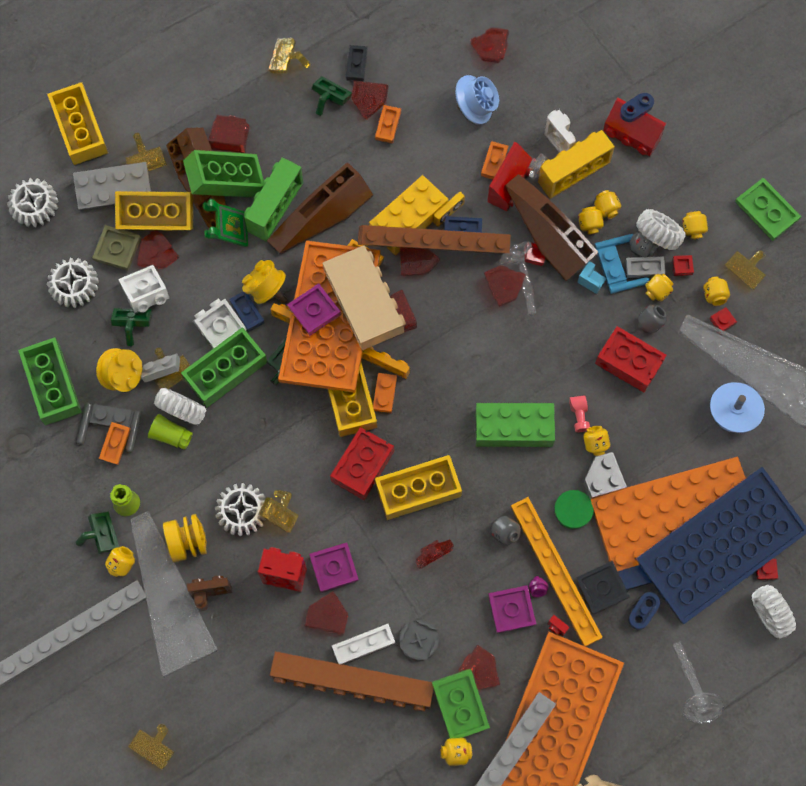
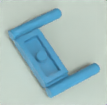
(612, 265)

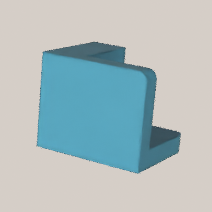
(590, 278)

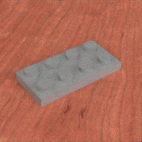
(98, 186)

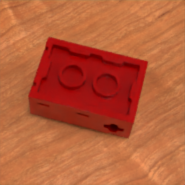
(630, 359)
(362, 463)
(282, 569)

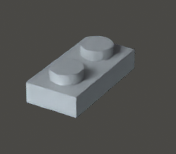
(644, 266)
(160, 368)

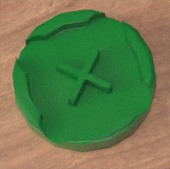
(573, 509)

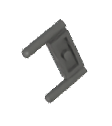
(104, 415)

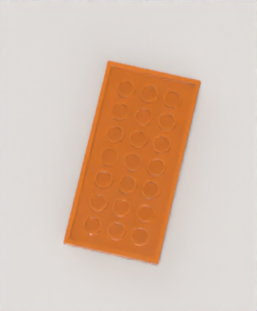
(332, 353)
(647, 512)
(581, 687)

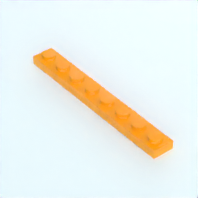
(380, 359)
(556, 572)

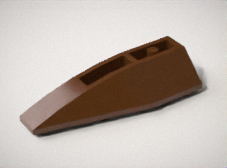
(179, 149)
(323, 209)
(551, 229)

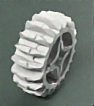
(45, 198)
(660, 229)
(58, 281)
(180, 406)
(241, 493)
(773, 611)

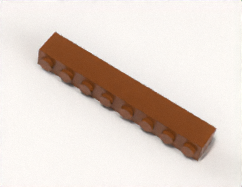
(434, 239)
(352, 680)

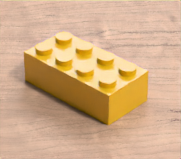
(77, 123)
(575, 164)
(412, 208)
(153, 210)
(353, 409)
(418, 487)

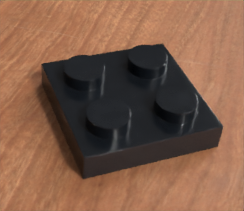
(603, 587)

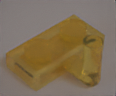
(283, 54)
(153, 157)
(746, 269)
(171, 379)
(277, 512)
(152, 748)

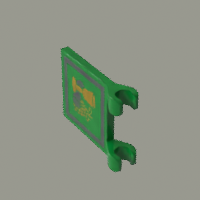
(229, 224)

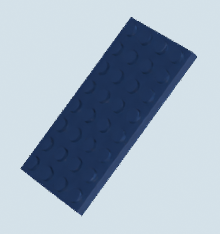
(722, 545)

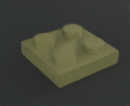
(116, 247)

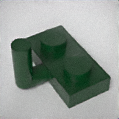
(331, 91)
(128, 318)
(102, 532)

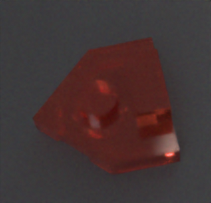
(491, 45)
(369, 97)
(156, 251)
(417, 261)
(504, 284)
(433, 552)
(327, 615)
(482, 667)

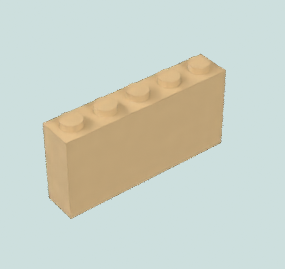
(364, 297)

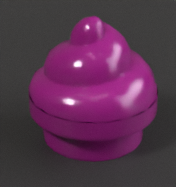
(538, 587)

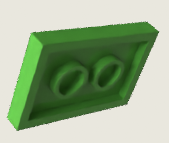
(768, 209)
(460, 704)

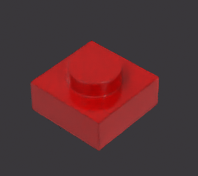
(534, 256)
(683, 265)
(723, 319)
(768, 571)
(557, 626)

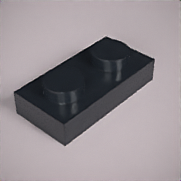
(356, 63)

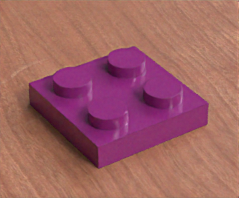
(314, 309)
(334, 567)
(512, 609)

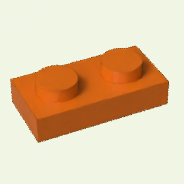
(388, 124)
(494, 159)
(384, 393)
(115, 443)

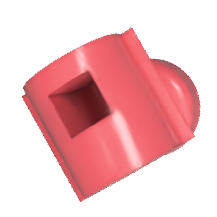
(579, 407)

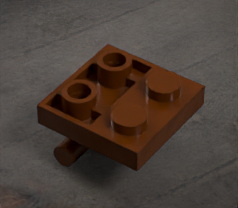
(202, 589)

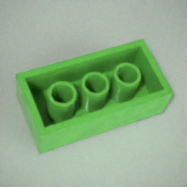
(223, 173)
(273, 199)
(224, 367)
(50, 381)
(515, 425)

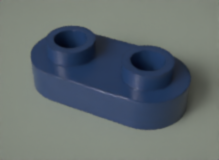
(638, 106)
(643, 611)

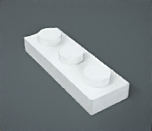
(363, 644)

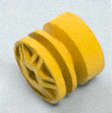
(184, 538)

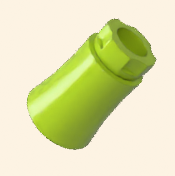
(169, 432)
(127, 505)

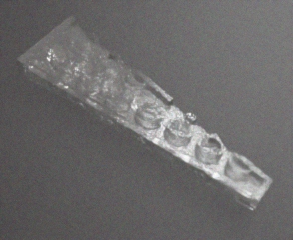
(772, 376)
(175, 620)

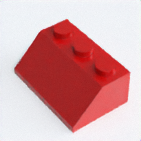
(641, 134)
(515, 163)

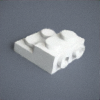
(558, 131)
(144, 289)
(218, 322)

